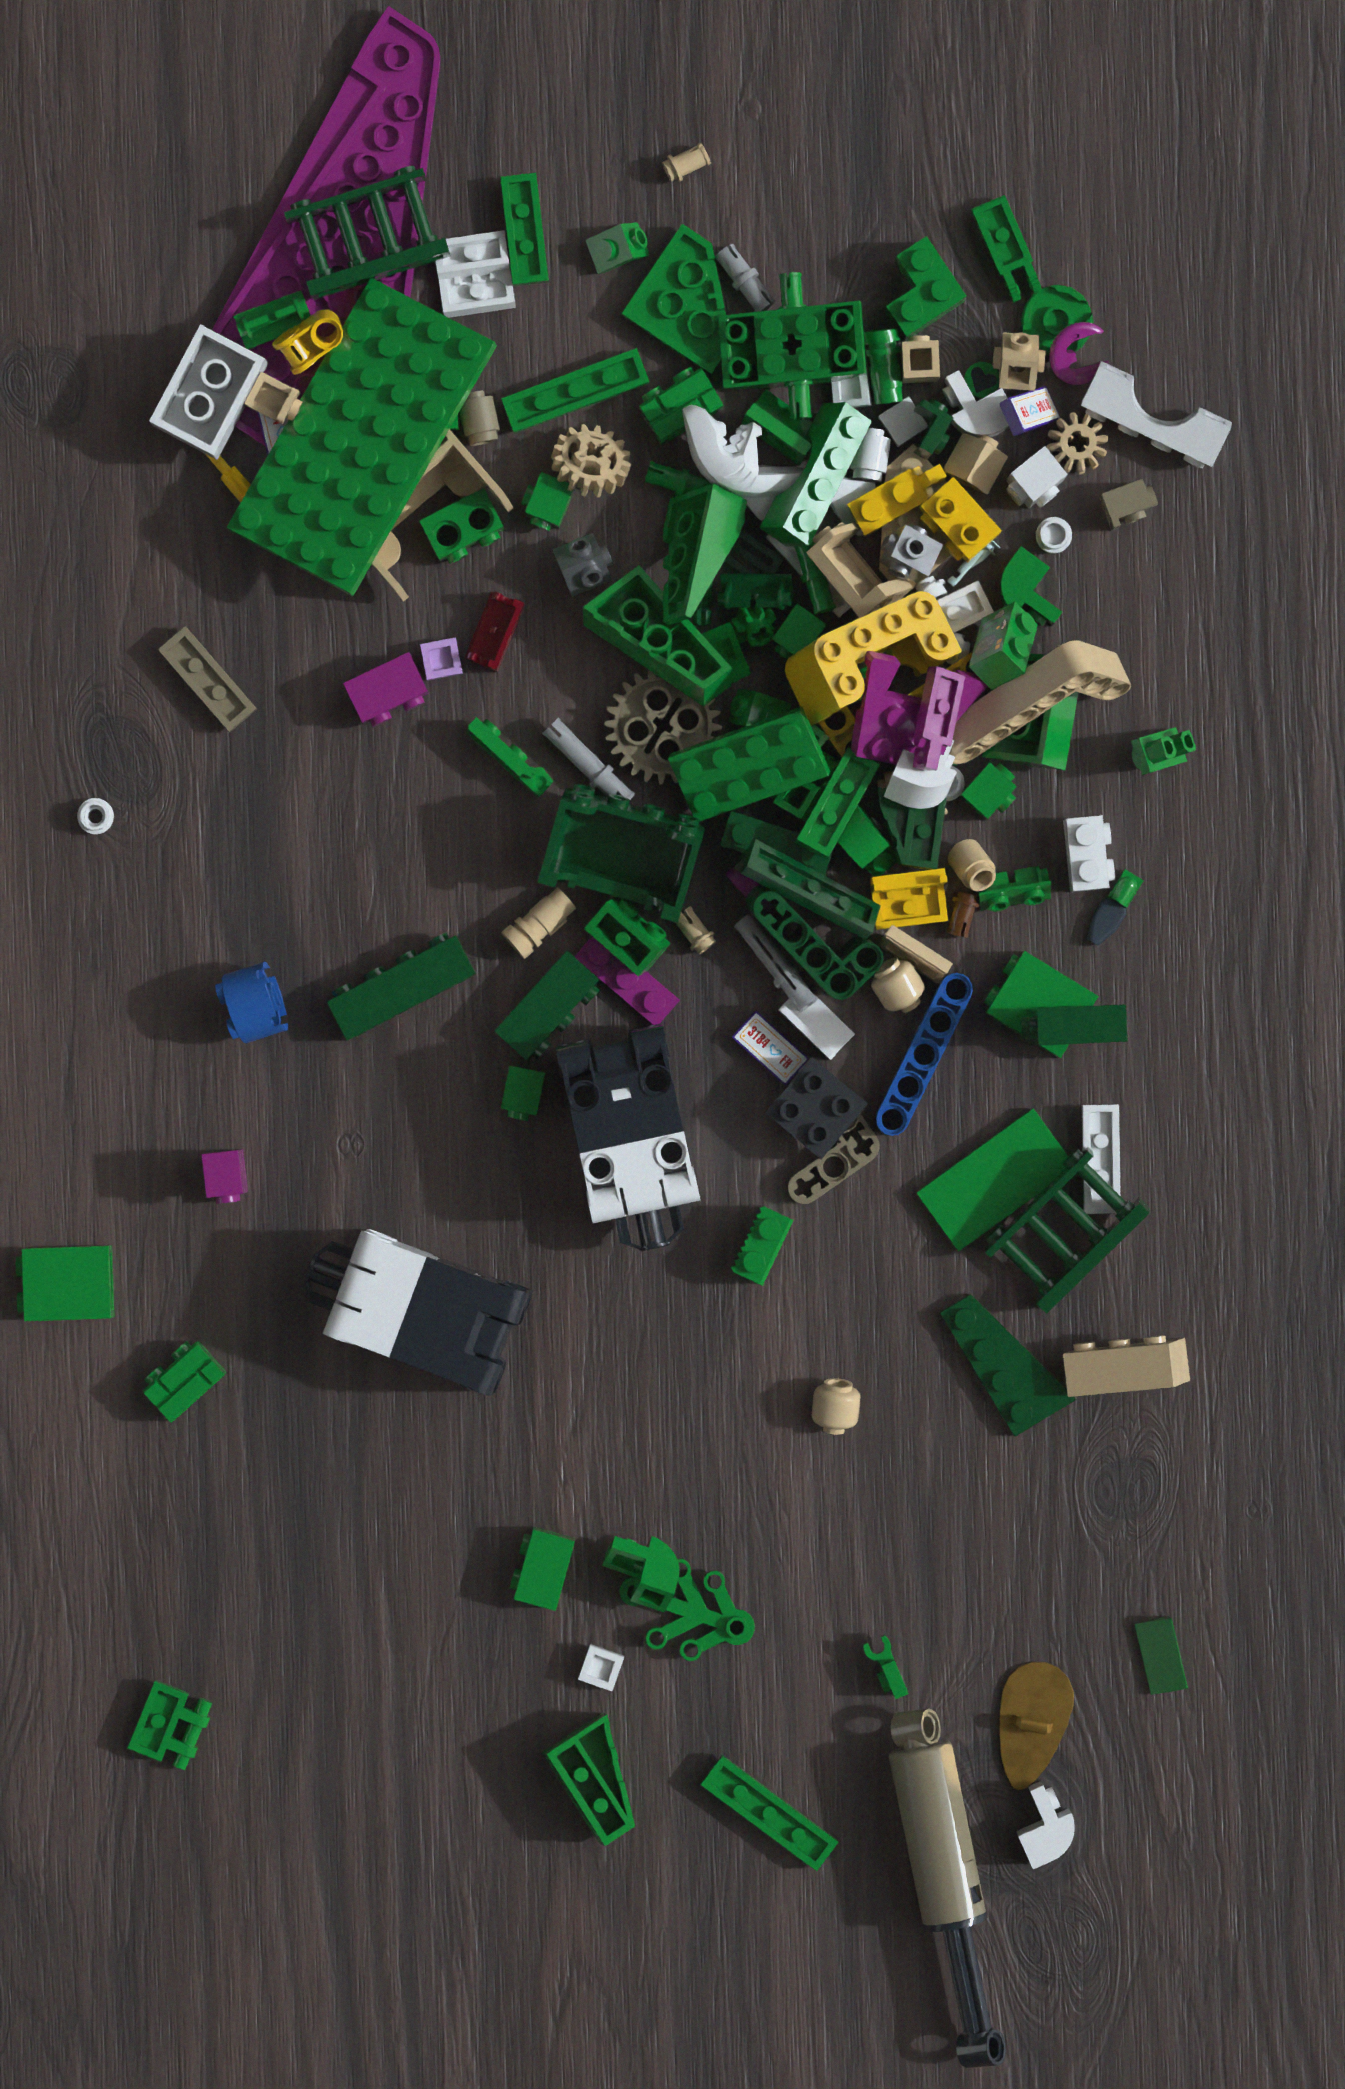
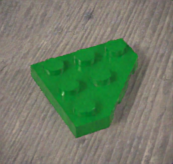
(683, 300)

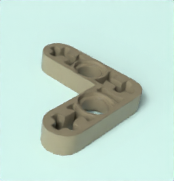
(845, 1152)

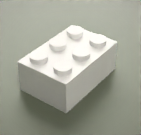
(208, 392)

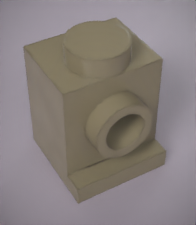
(1127, 503)

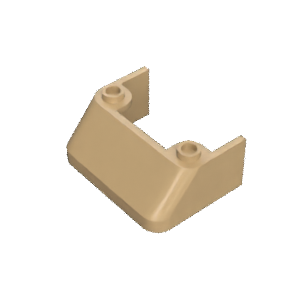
(450, 467)

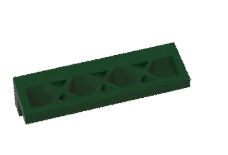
(808, 888)

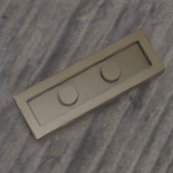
(207, 679)

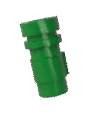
(884, 364)

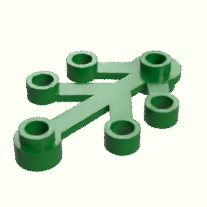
(696, 1613)

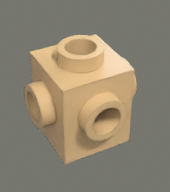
(1018, 361)

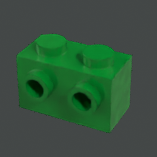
(628, 935)

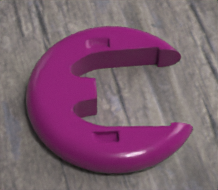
(1061, 358)

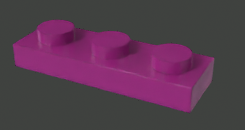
(641, 992)

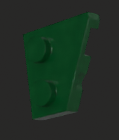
(913, 831)

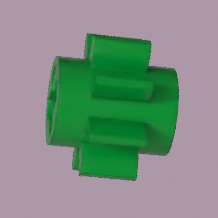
(755, 625)

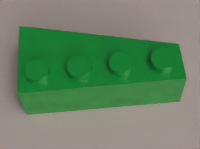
(632, 620)

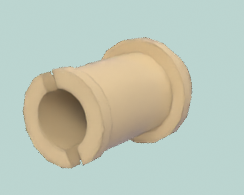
(685, 162)
(695, 931)

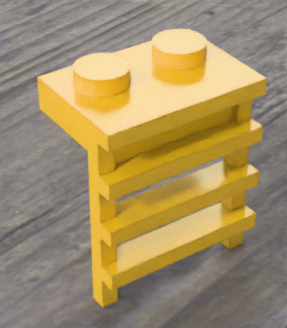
(910, 898)

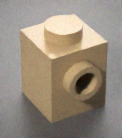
(920, 360)
(976, 462)

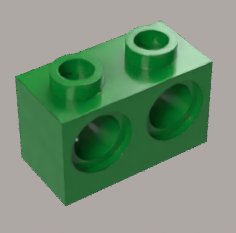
(458, 517)

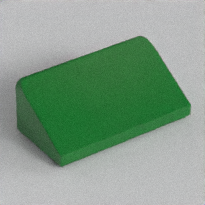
(1161, 1655)

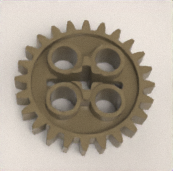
(634, 708)

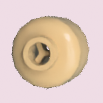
(898, 985)
(836, 1406)

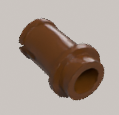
(962, 914)

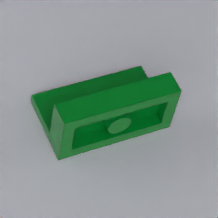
(778, 431)

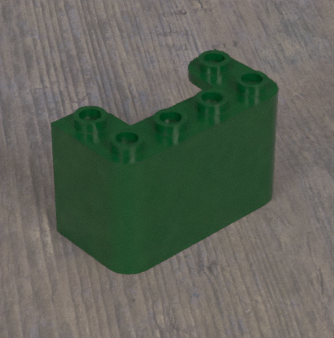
(622, 850)

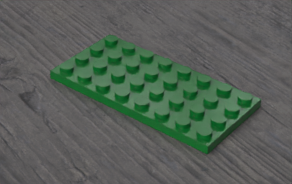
(362, 437)

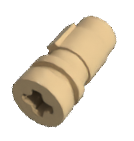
(541, 920)

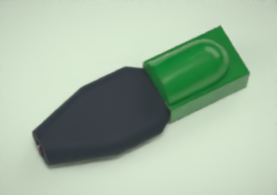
(1113, 908)

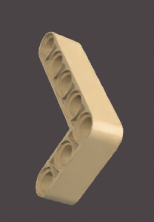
(1045, 683)

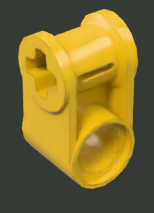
(307, 341)

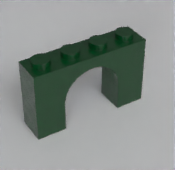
(1075, 1025)

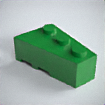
(593, 1779)

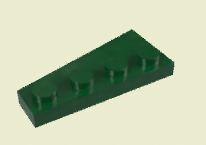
(1010, 1373)

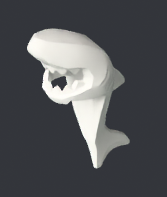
(738, 471)

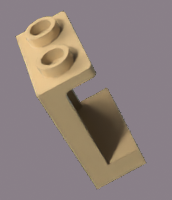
(851, 573)

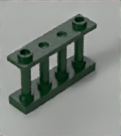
(393, 258)
(1102, 1239)

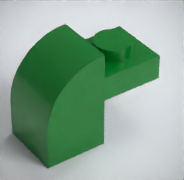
(1020, 580)
(867, 843)
(653, 1567)

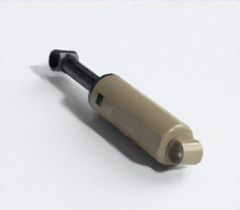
(944, 1869)

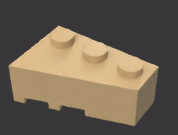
(1126, 1366)

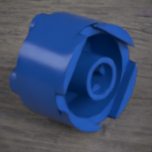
(252, 1003)

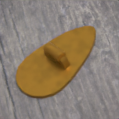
(1033, 1720)

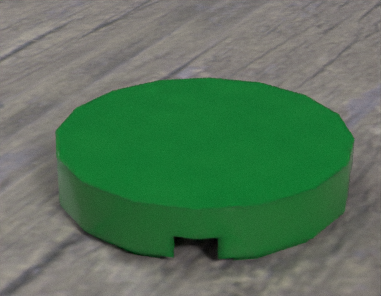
(1051, 312)

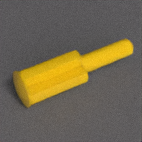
(231, 478)

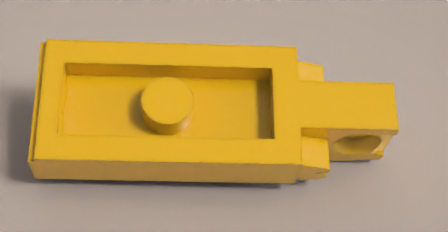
(895, 498)

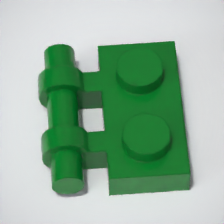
(160, 1719)

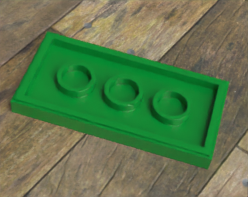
(994, 1179)

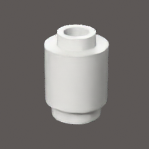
(871, 456)

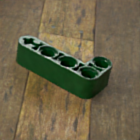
(805, 939)

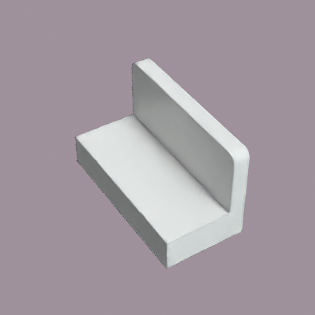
(819, 1026)

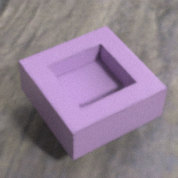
(441, 659)

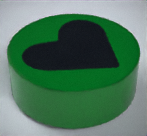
(982, 379)

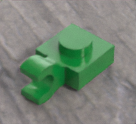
(890, 1676)

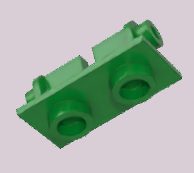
(271, 319)
(1030, 888)

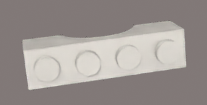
(1196, 436)

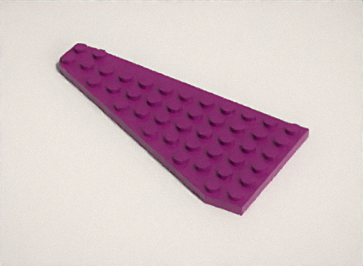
(370, 132)

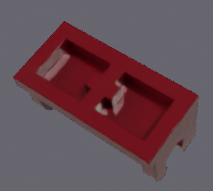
(494, 631)

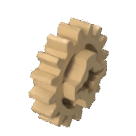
(590, 460)

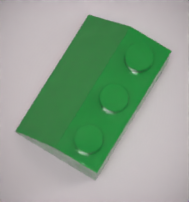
(1041, 741)

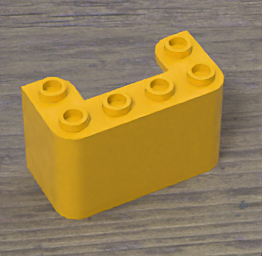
(827, 671)

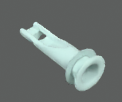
(980, 557)

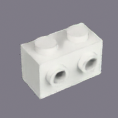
(1036, 479)
(1087, 853)

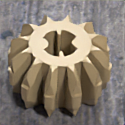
(1084, 434)

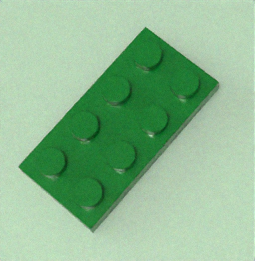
(749, 764)

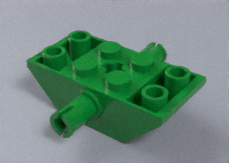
(759, 344)

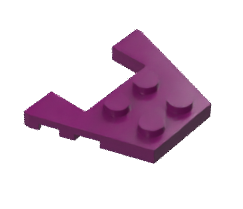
(890, 718)

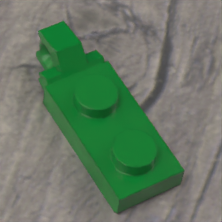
(510, 757)

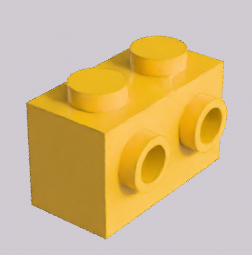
(959, 521)

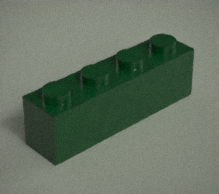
(401, 987)

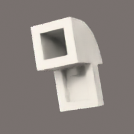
(974, 417)
(919, 787)
(1051, 1835)

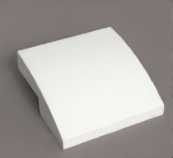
(476, 275)

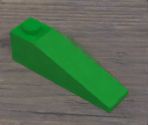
(700, 535)

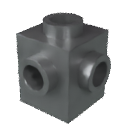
(909, 552)
(583, 564)

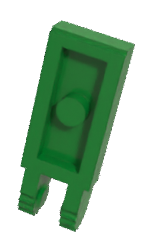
(1005, 244)

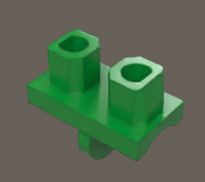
(1162, 750)

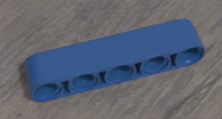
(938, 1043)

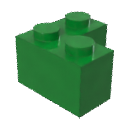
(932, 291)

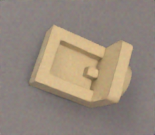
(274, 399)

